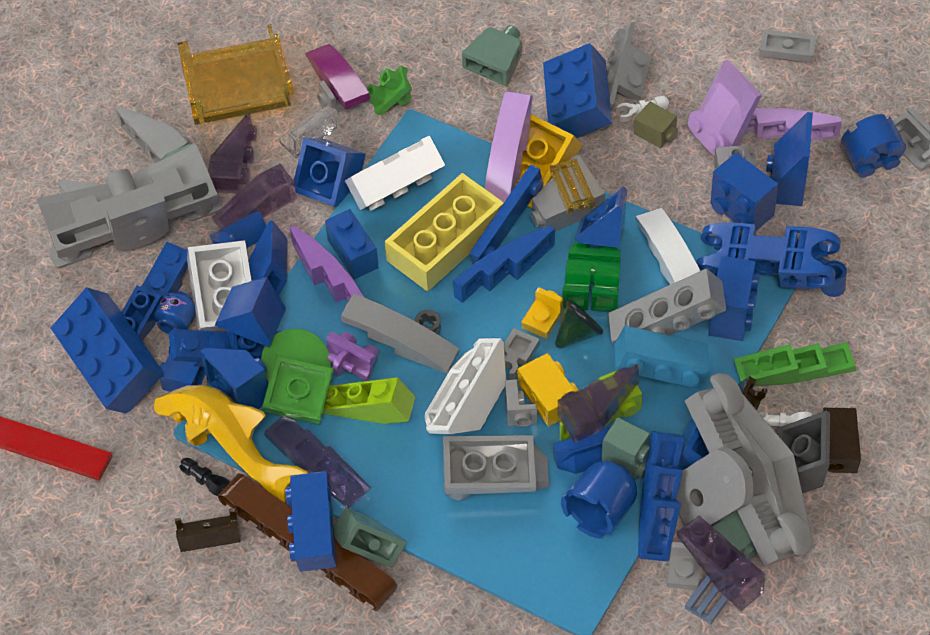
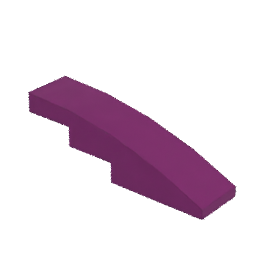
(338, 76)

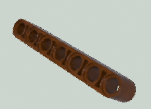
(270, 515)

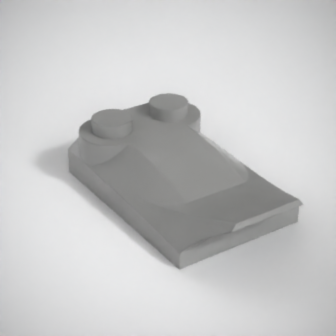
(492, 465)

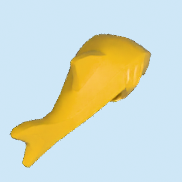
(232, 425)

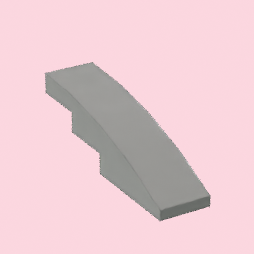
(401, 333)

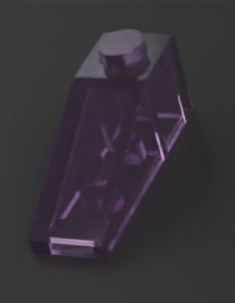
(263, 193)

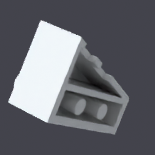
(394, 174)

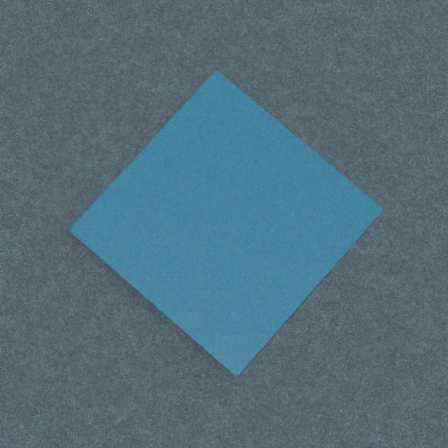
(498, 542)

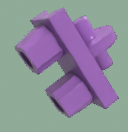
(349, 356)

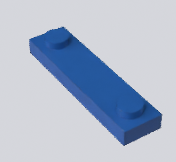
(527, 187)

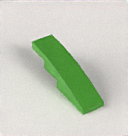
(790, 366)

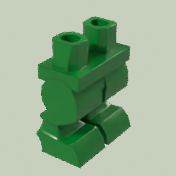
(594, 266)

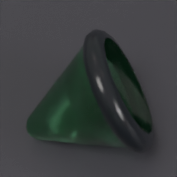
(576, 326)

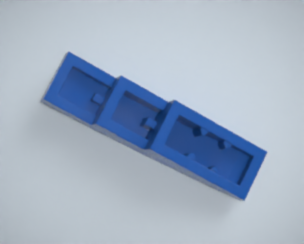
(512, 259)
(659, 495)

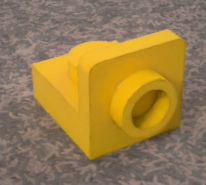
(543, 313)

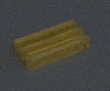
(578, 202)

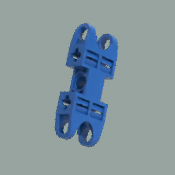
(774, 255)

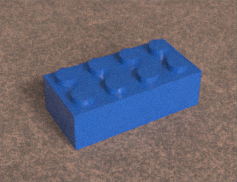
(107, 350)

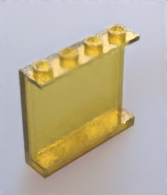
(236, 79)

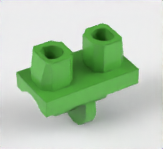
(393, 89)

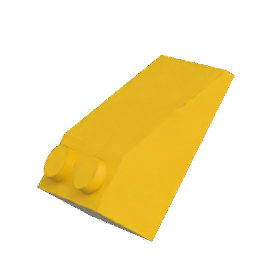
(547, 147)

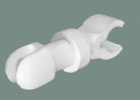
(634, 109)
(783, 419)

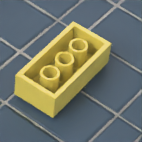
(442, 232)

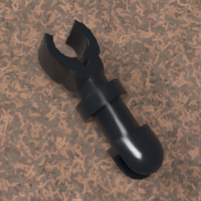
(203, 476)

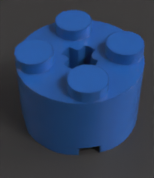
(873, 145)

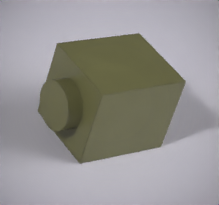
(656, 125)

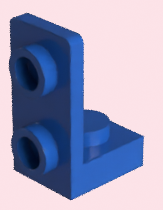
(246, 229)

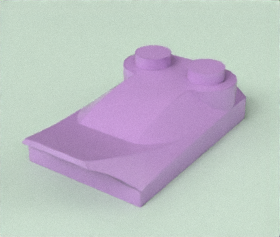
(725, 109)

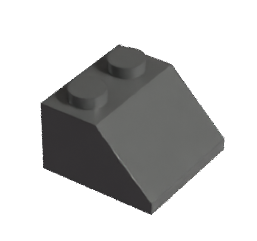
(811, 448)

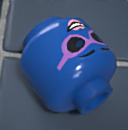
(175, 311)

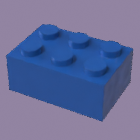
(577, 91)

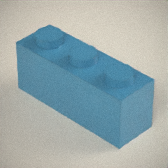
(662, 356)

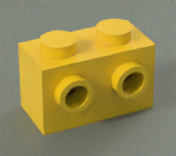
(544, 385)

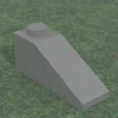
(150, 134)

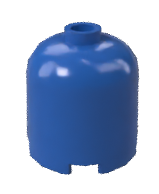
(600, 498)

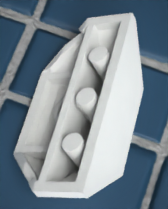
(469, 390)

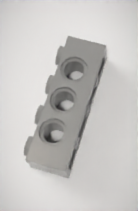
(673, 306)

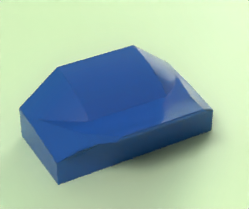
(580, 455)

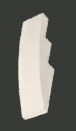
(667, 246)

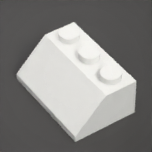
(212, 275)

